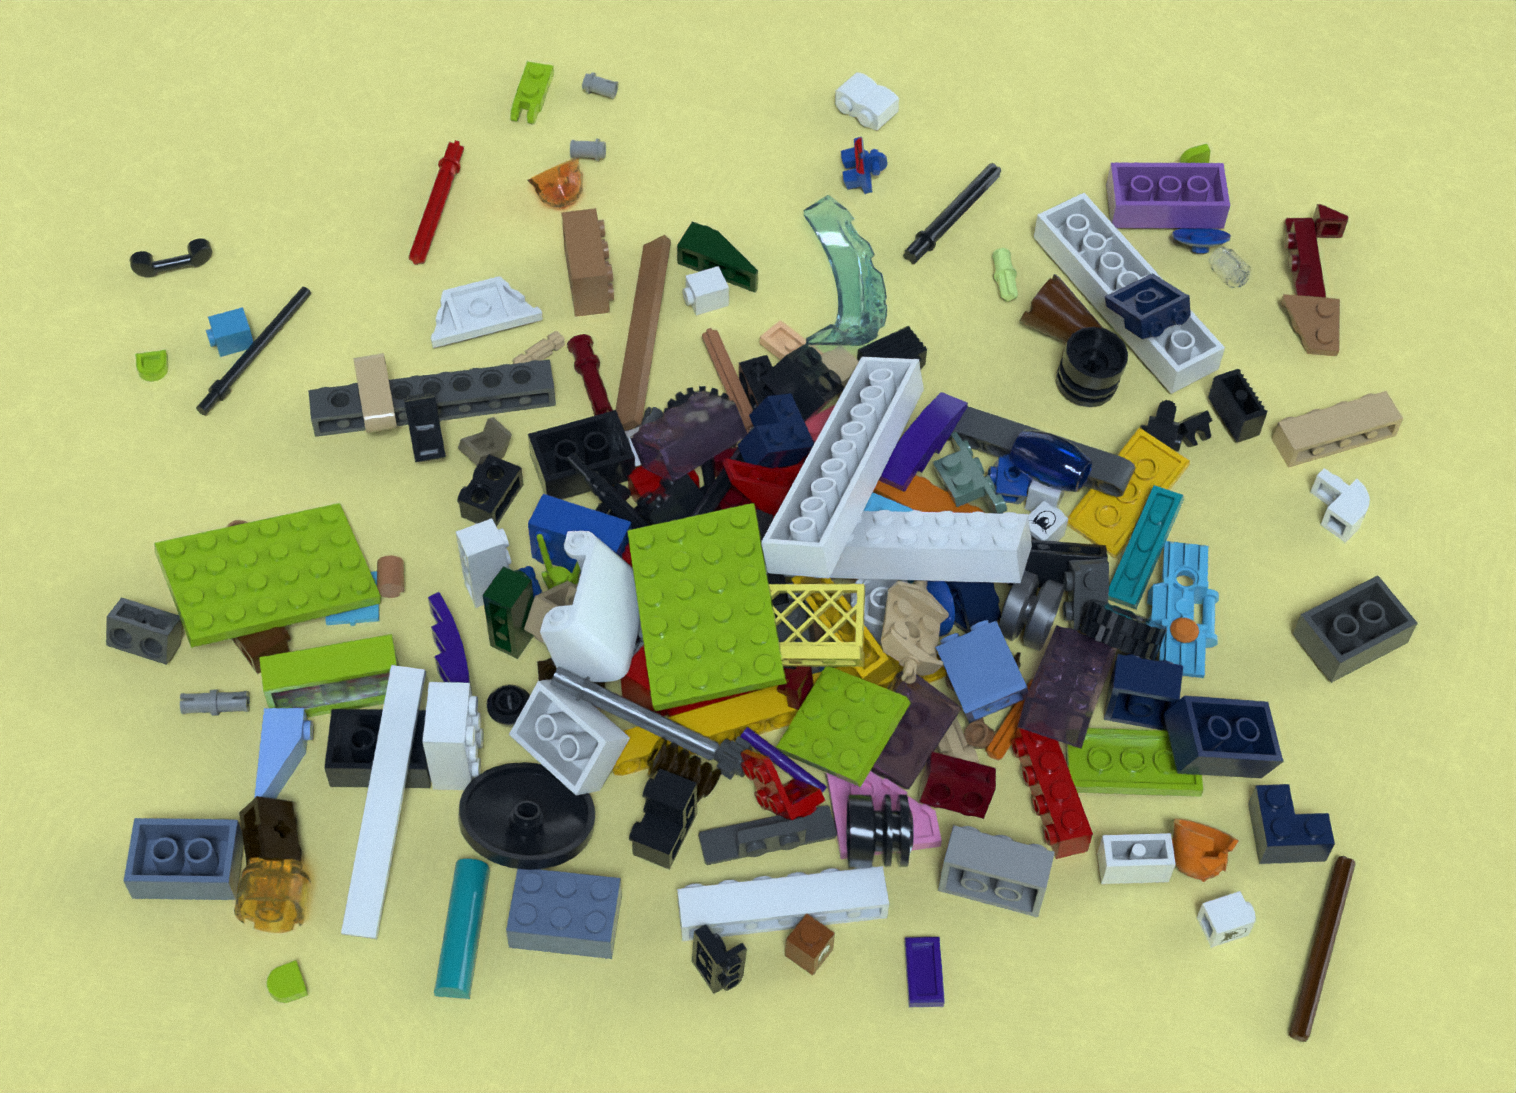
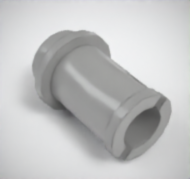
(599, 85)
(588, 149)

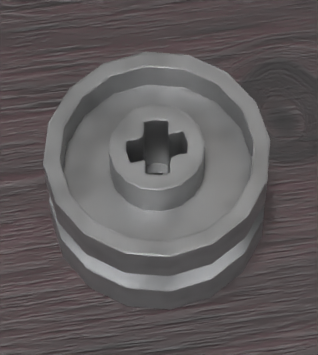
(1035, 611)

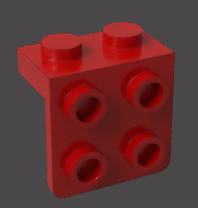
(787, 800)

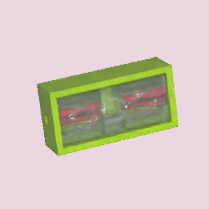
(330, 676)

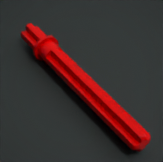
(448, 167)

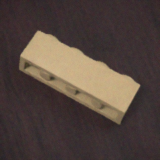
(1337, 428)

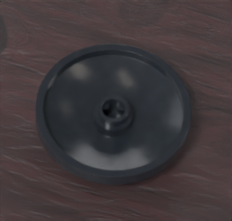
(525, 817)

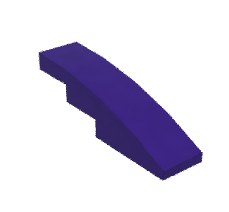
(922, 439)
(451, 661)

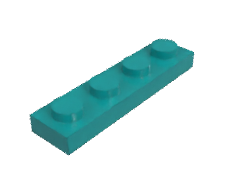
(1145, 547)

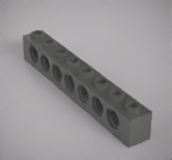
(456, 395)

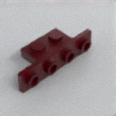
(1304, 257)

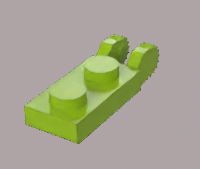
(532, 91)

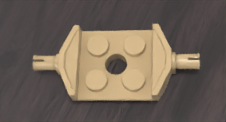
(912, 628)

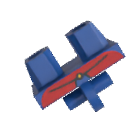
(865, 164)

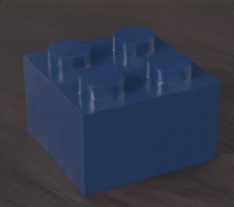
(1142, 691)

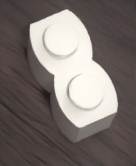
(866, 101)

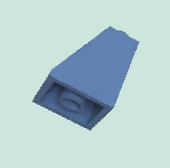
(982, 670)

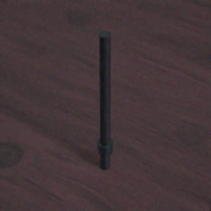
(221, 388)

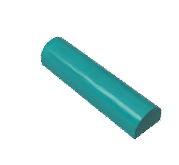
(462, 929)

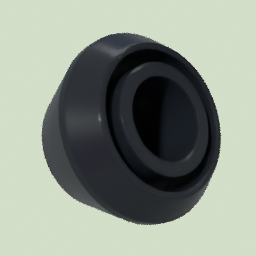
(506, 704)

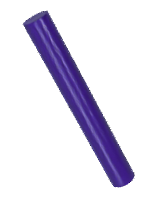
(780, 759)

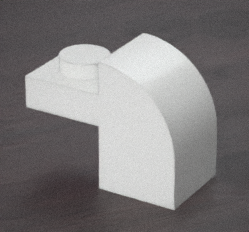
(1345, 503)

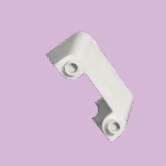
(602, 625)

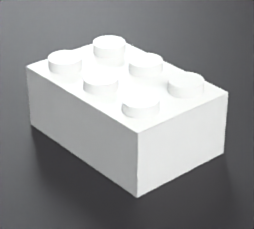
(452, 735)
(569, 738)

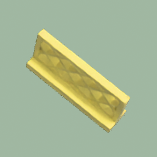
(822, 652)

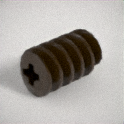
(679, 764)

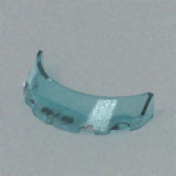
(858, 283)

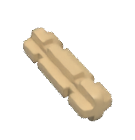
(541, 349)

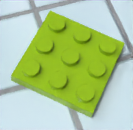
(843, 725)

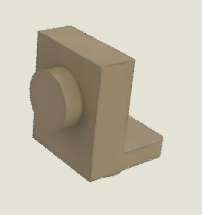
(491, 441)

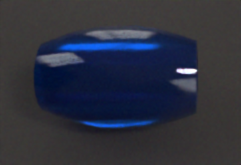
(1050, 460)

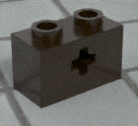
(270, 830)

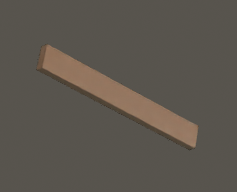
(642, 332)

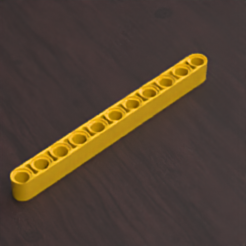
(758, 710)

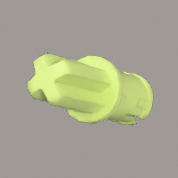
(1005, 274)

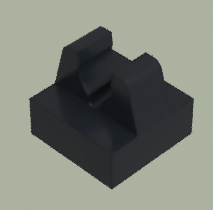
(1194, 424)

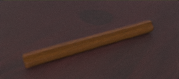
(1322, 949)

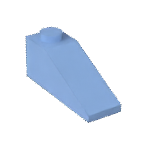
(281, 748)

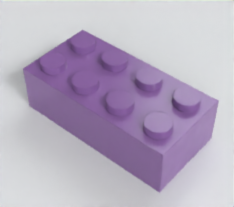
(1167, 195)

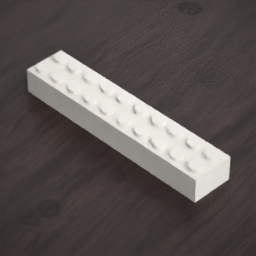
(842, 468)

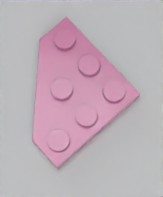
(924, 817)

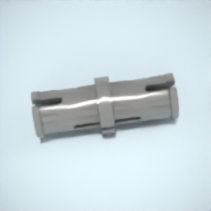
(214, 702)

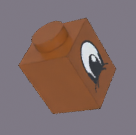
(809, 944)

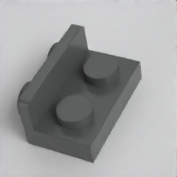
(1084, 582)

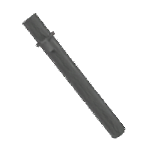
(634, 713)

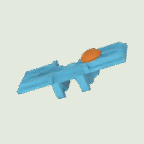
(1174, 607)

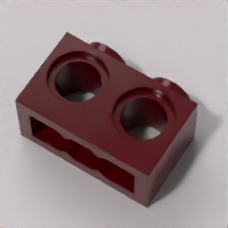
(957, 785)

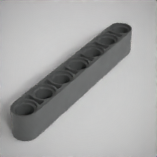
(997, 435)

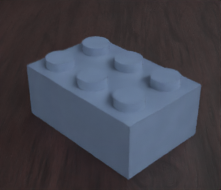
(184, 859)
(564, 913)

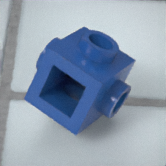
(1009, 480)

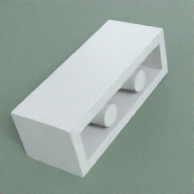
(482, 556)

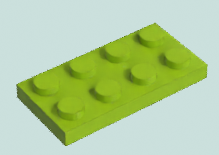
(1129, 764)

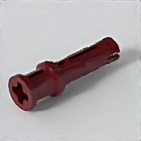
(588, 365)

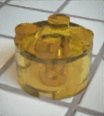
(273, 894)

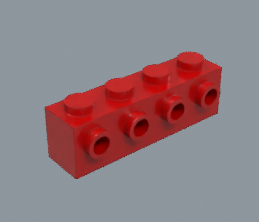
(1053, 793)

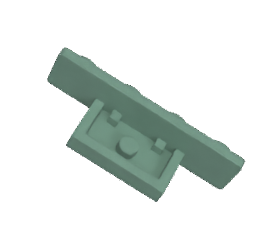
(965, 477)

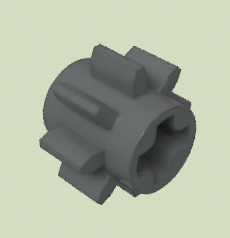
(730, 758)

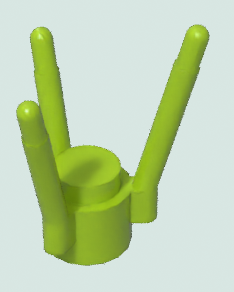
(555, 575)

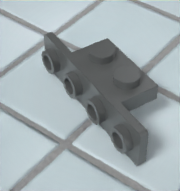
(766, 836)

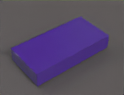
(924, 972)

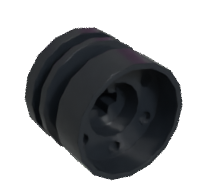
(1091, 366)
(878, 831)

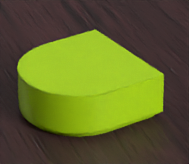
(1196, 154)
(152, 365)
(286, 983)

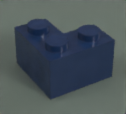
(778, 434)
(974, 603)
(1284, 835)

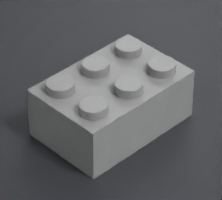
(996, 870)

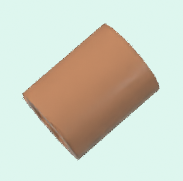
(390, 576)

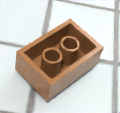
(586, 262)

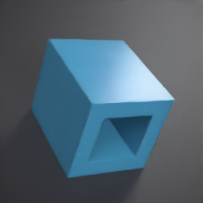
(229, 332)

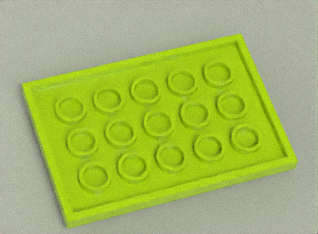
(266, 574)
(705, 607)

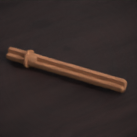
(728, 375)

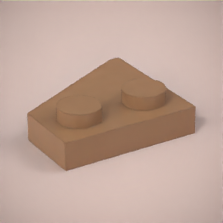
(1316, 322)

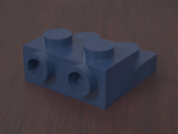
(1150, 306)

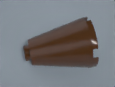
(1058, 311)

